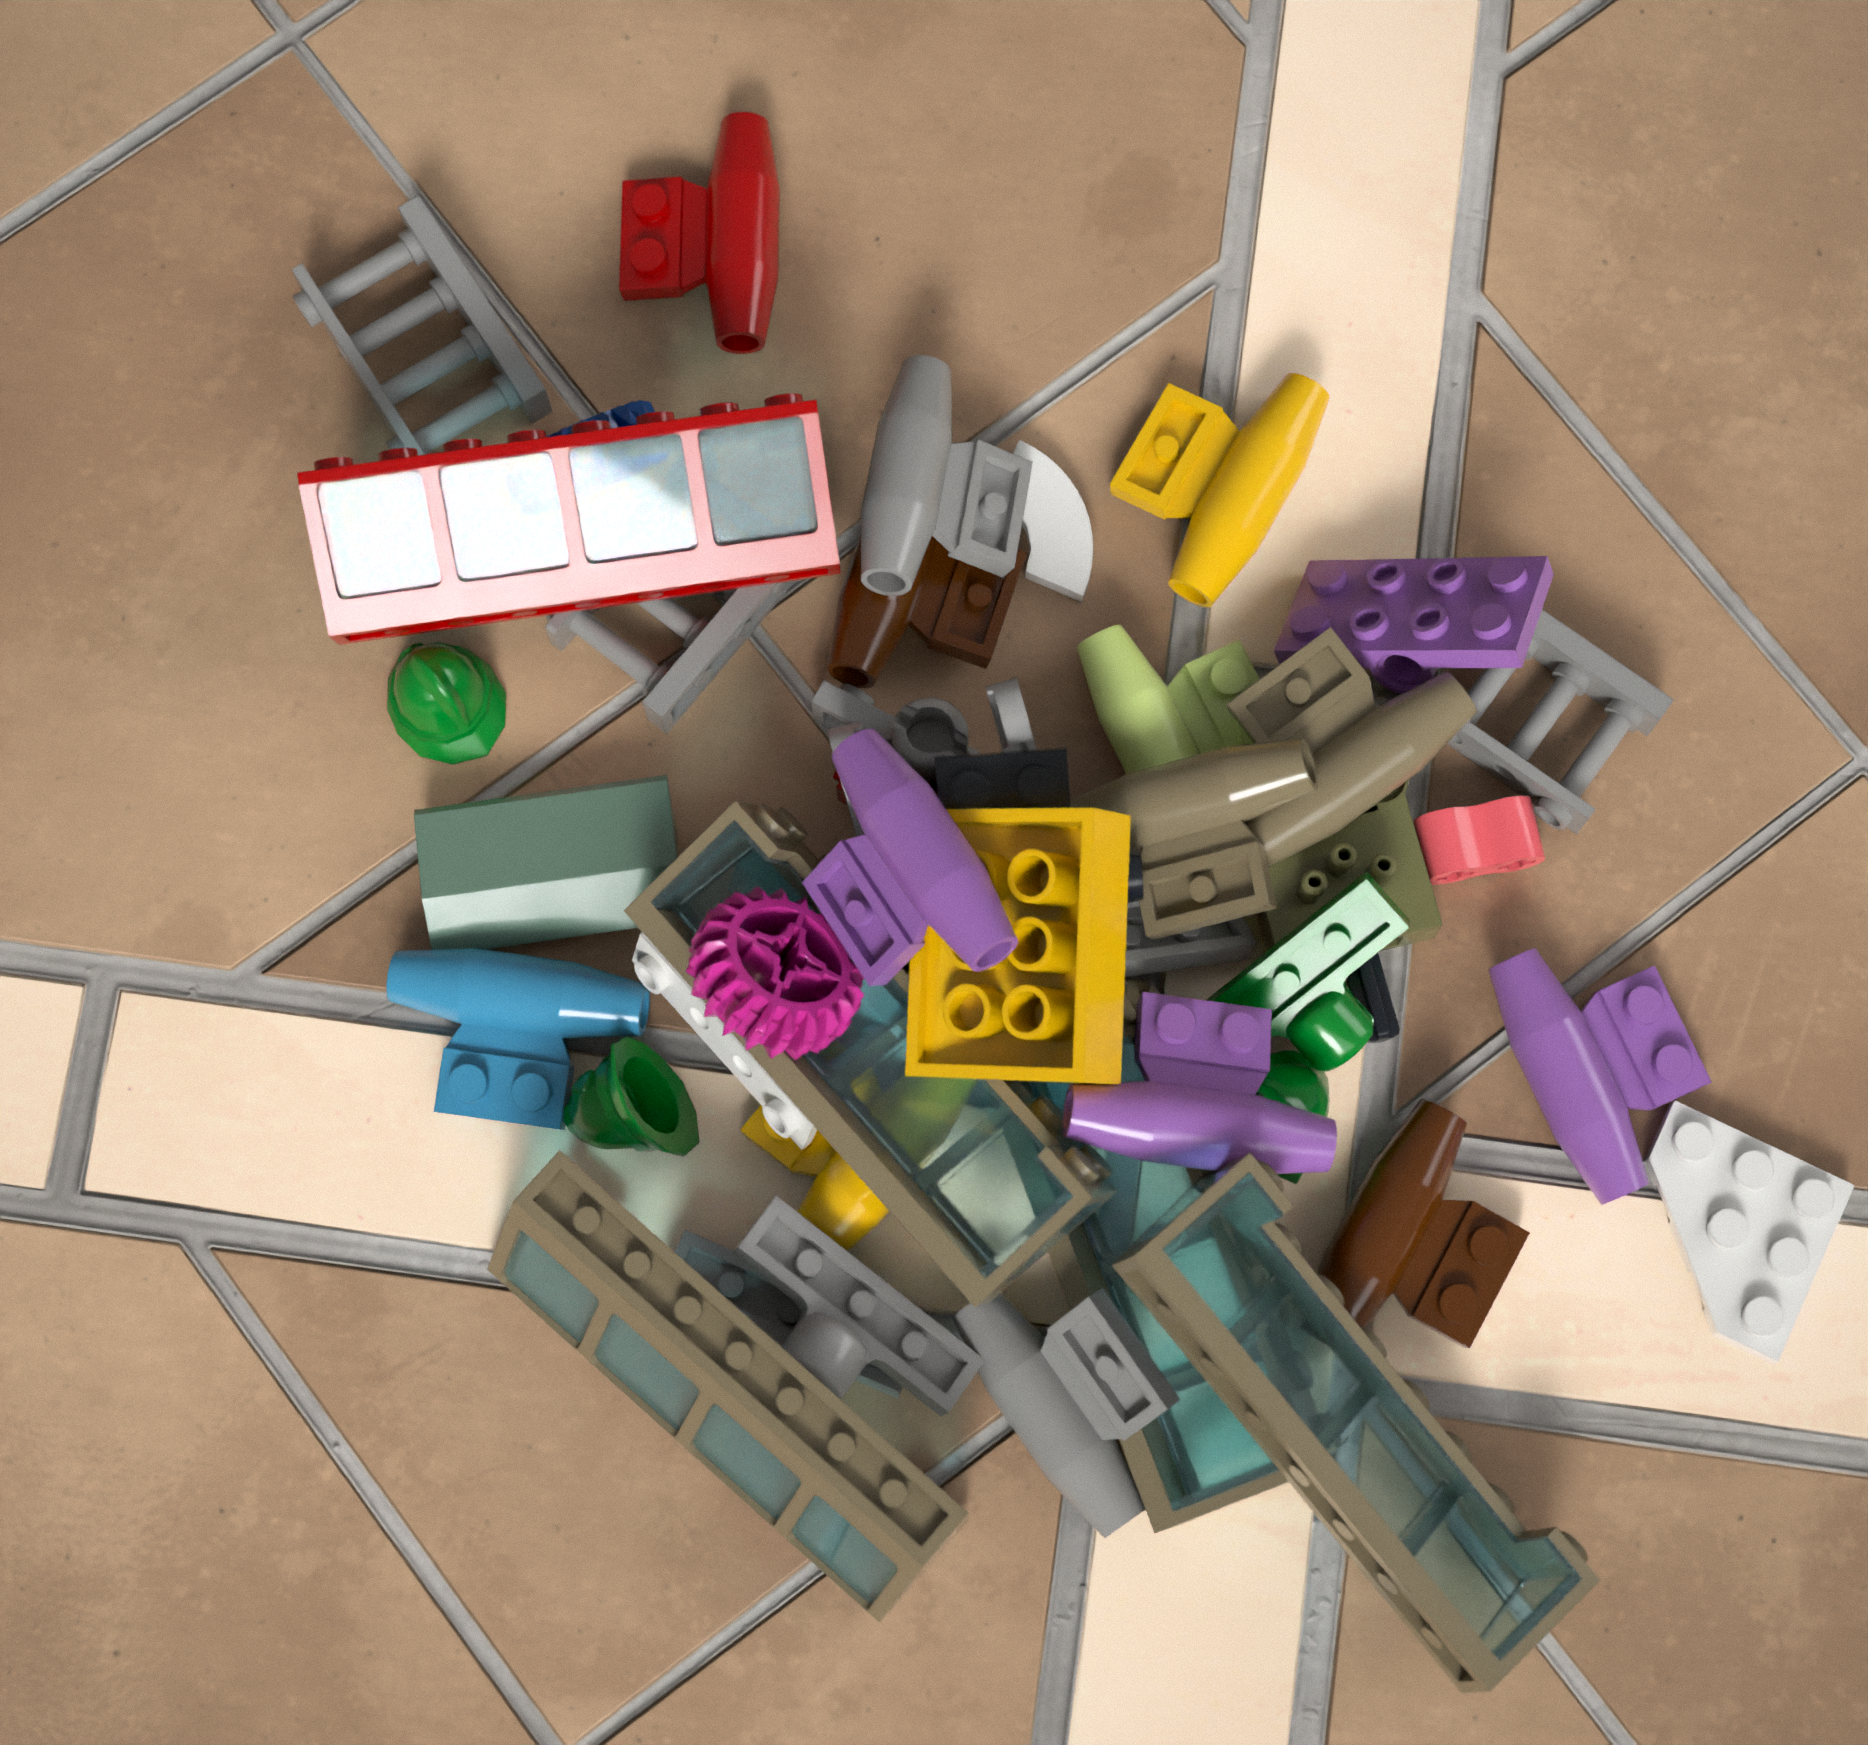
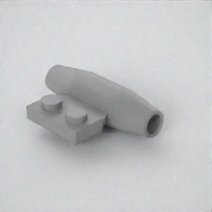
(928, 487)
(1072, 1397)

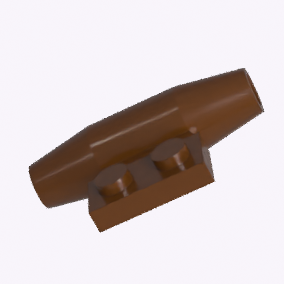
(948, 607)
(1405, 1240)

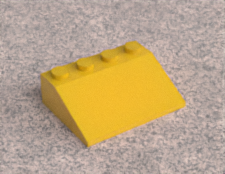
(1060, 994)

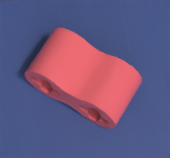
(1479, 839)

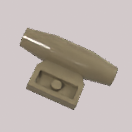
(1355, 746)
(1193, 834)

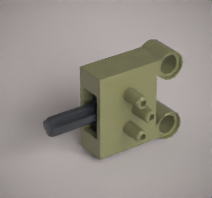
(1389, 850)

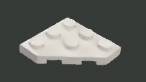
(1744, 1225)

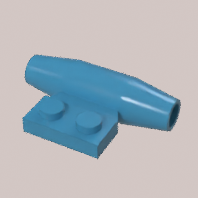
(514, 1022)

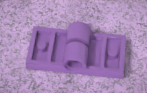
(1421, 613)

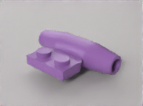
(904, 871)
(1597, 1063)
(1199, 1094)

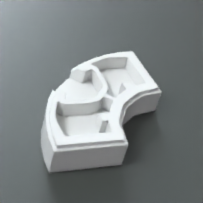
(1055, 528)

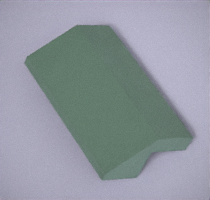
(542, 862)

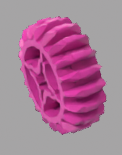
(774, 973)

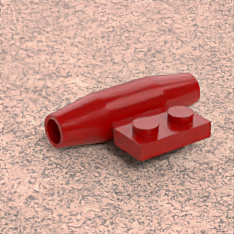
(717, 235)

